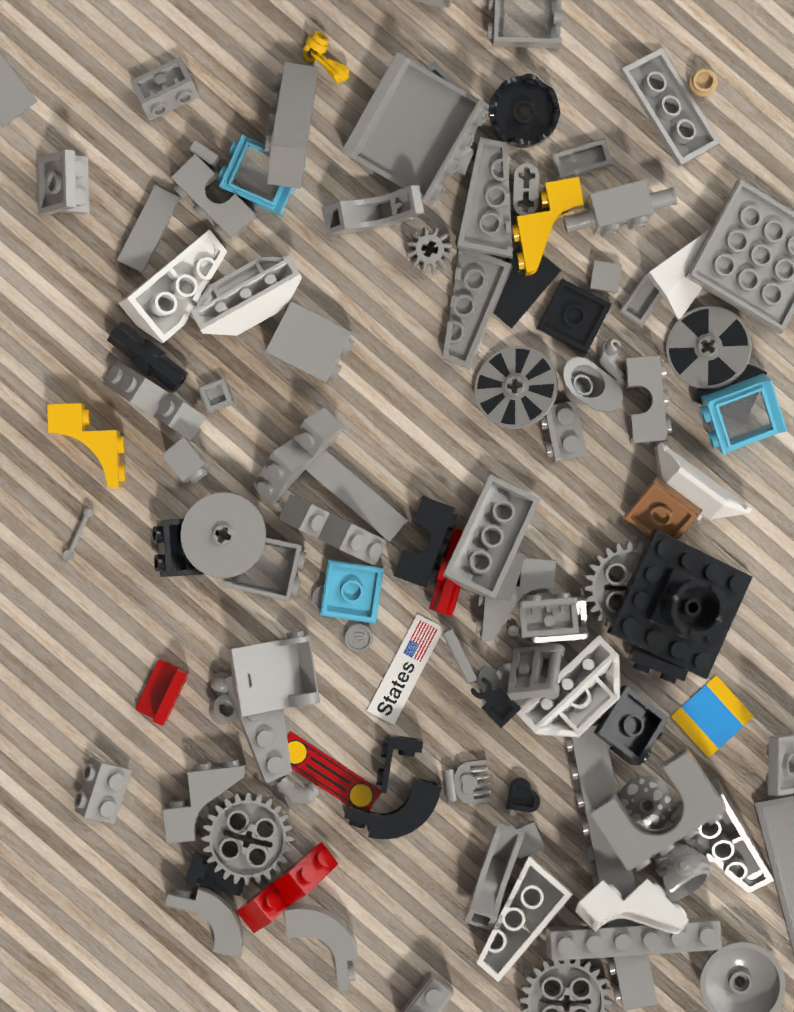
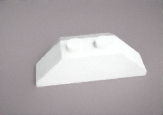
(247, 296)
(697, 486)
(586, 692)

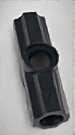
(147, 356)

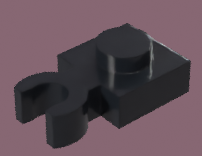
(498, 705)

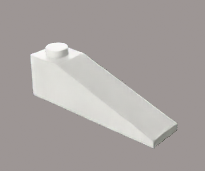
(167, 297)

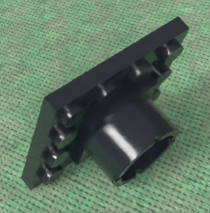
(679, 604)

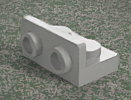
(165, 88)
(564, 432)

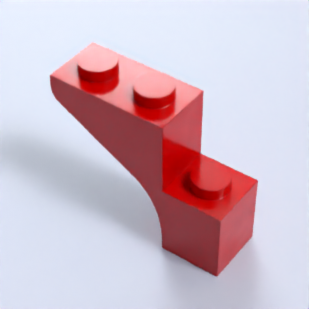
(287, 888)

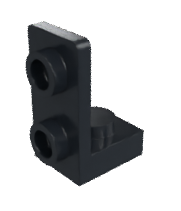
(406, 745)
(203, 873)

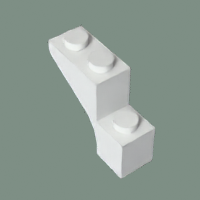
(644, 905)

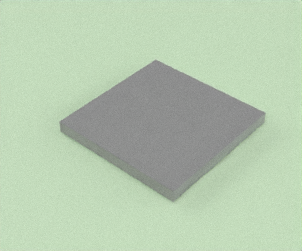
(750, 257)

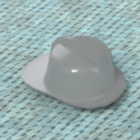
(591, 386)

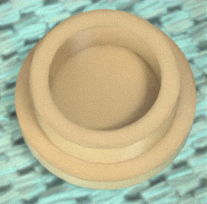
(703, 82)

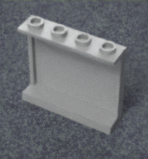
(415, 128)

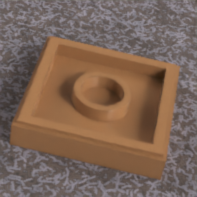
(662, 509)

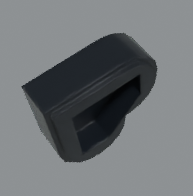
(521, 796)

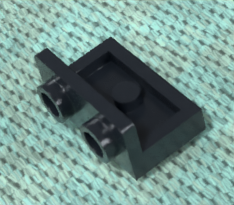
(645, 661)

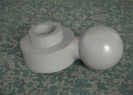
(222, 700)

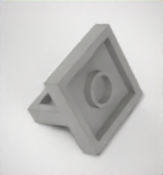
(63, 183)

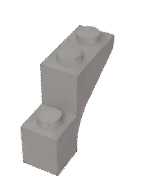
(154, 400)
(293, 457)
(332, 530)
(533, 575)
(204, 786)
(494, 876)

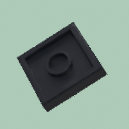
(573, 316)

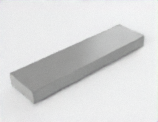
(356, 495)

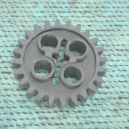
(627, 561)
(241, 864)
(566, 973)

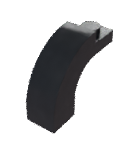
(403, 820)

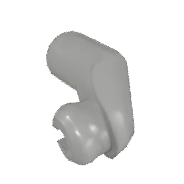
(608, 358)
(298, 795)

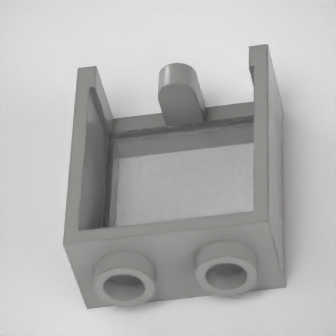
(525, 23)
(274, 572)

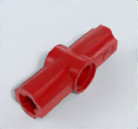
(446, 591)

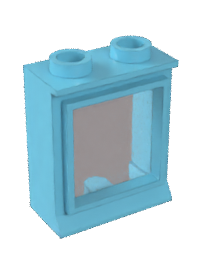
(249, 176)
(742, 414)

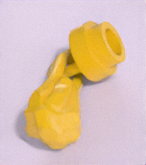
(319, 44)

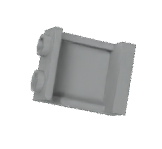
(310, 343)

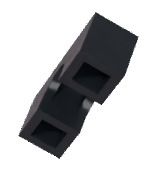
(436, 519)

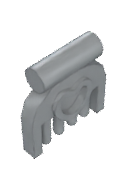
(463, 783)

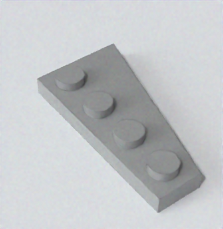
(487, 207)
(474, 299)
(266, 738)

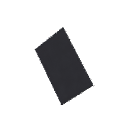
(523, 290)

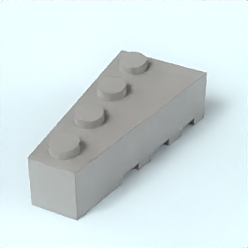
(291, 124)

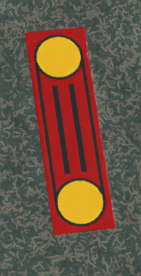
(330, 774)

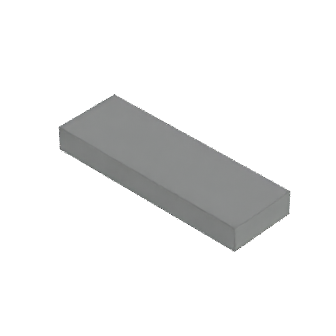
(149, 229)

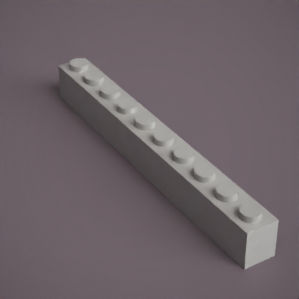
(596, 782)

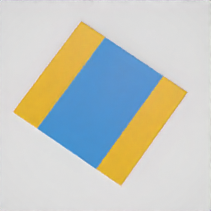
(712, 716)

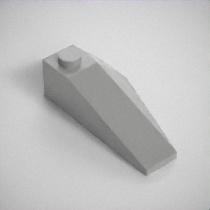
(730, 846)

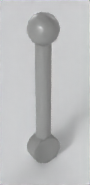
(69, 554)
(514, 631)

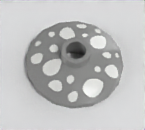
(651, 789)

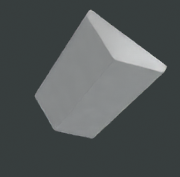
(670, 107)
(491, 537)

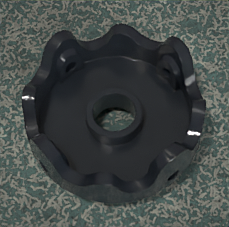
(529, 92)

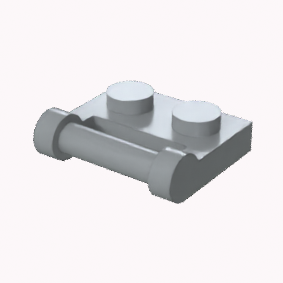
(527, 670)

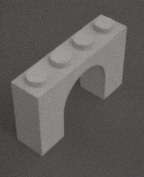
(638, 844)

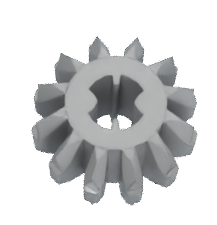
(434, 259)

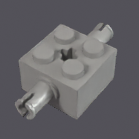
(619, 208)

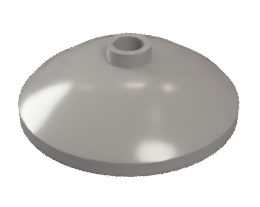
(762, 984)

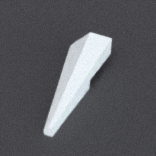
(671, 281)

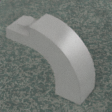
(374, 212)
(319, 923)

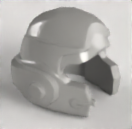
(682, 871)

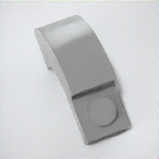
(219, 914)

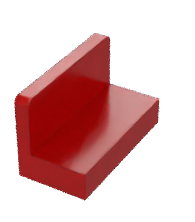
(162, 691)

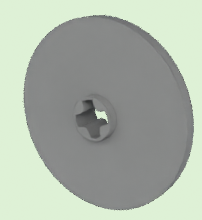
(203, 545)

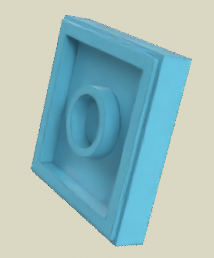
(351, 591)

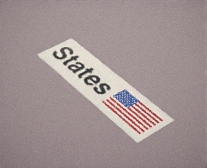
(405, 669)

